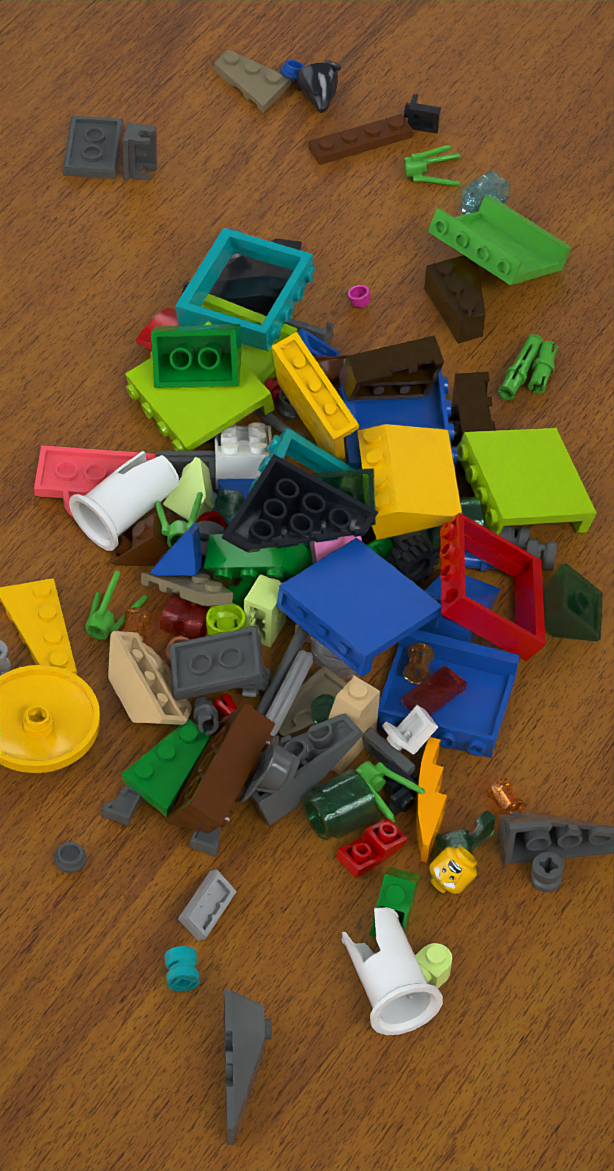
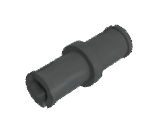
(205, 715)

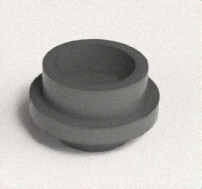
(70, 857)

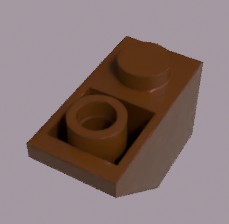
(141, 544)

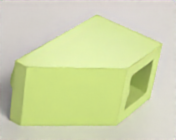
(194, 479)

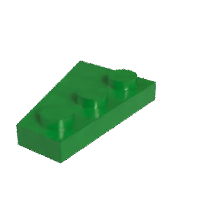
(166, 767)

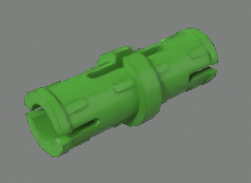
(543, 367)

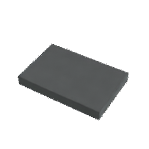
(93, 147)
(216, 663)

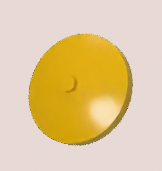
(45, 718)

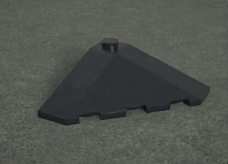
(252, 281)
(295, 508)

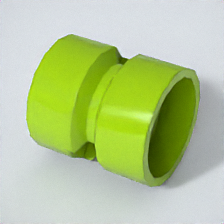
(224, 619)

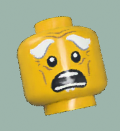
(453, 870)

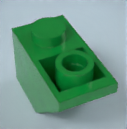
(398, 893)

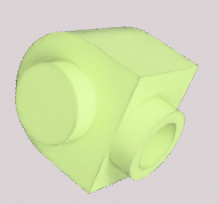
(435, 963)

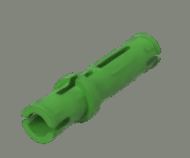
(520, 367)

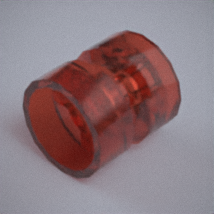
(184, 618)

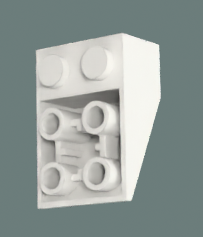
(241, 451)

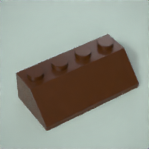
(222, 771)

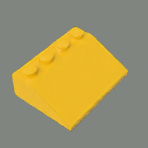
(412, 477)

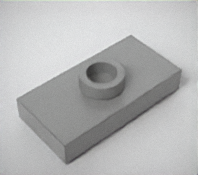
(207, 905)

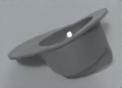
(274, 771)

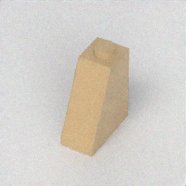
(361, 704)

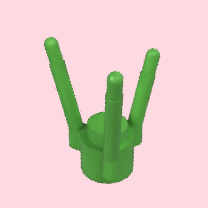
(417, 164)
(178, 527)
(101, 620)
(374, 777)

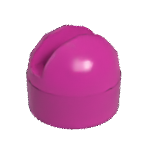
(355, 296)

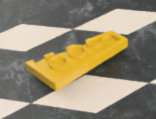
(40, 622)

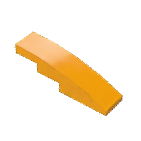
(431, 804)

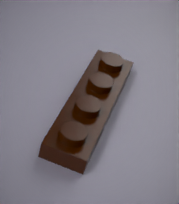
(360, 139)

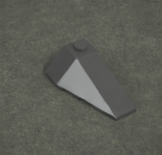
(318, 753)
(529, 834)
(243, 1050)

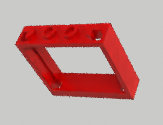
(528, 632)

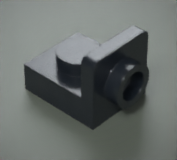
(421, 116)
(401, 796)

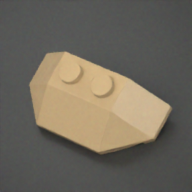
(143, 682)

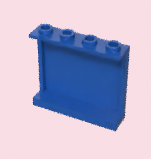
(413, 412)
(356, 604)
(475, 715)

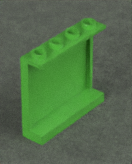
(502, 241)

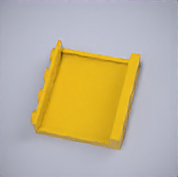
(313, 395)

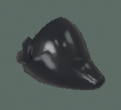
(319, 83)

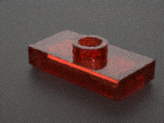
(435, 691)

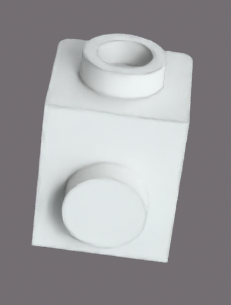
(412, 731)

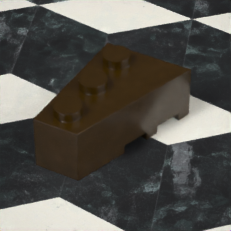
(457, 296)
(393, 371)
(470, 405)

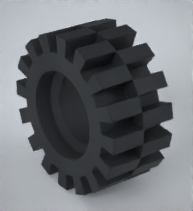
(414, 558)

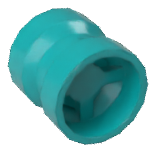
(182, 971)

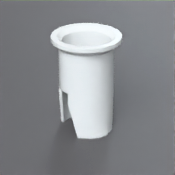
(123, 498)
(393, 978)

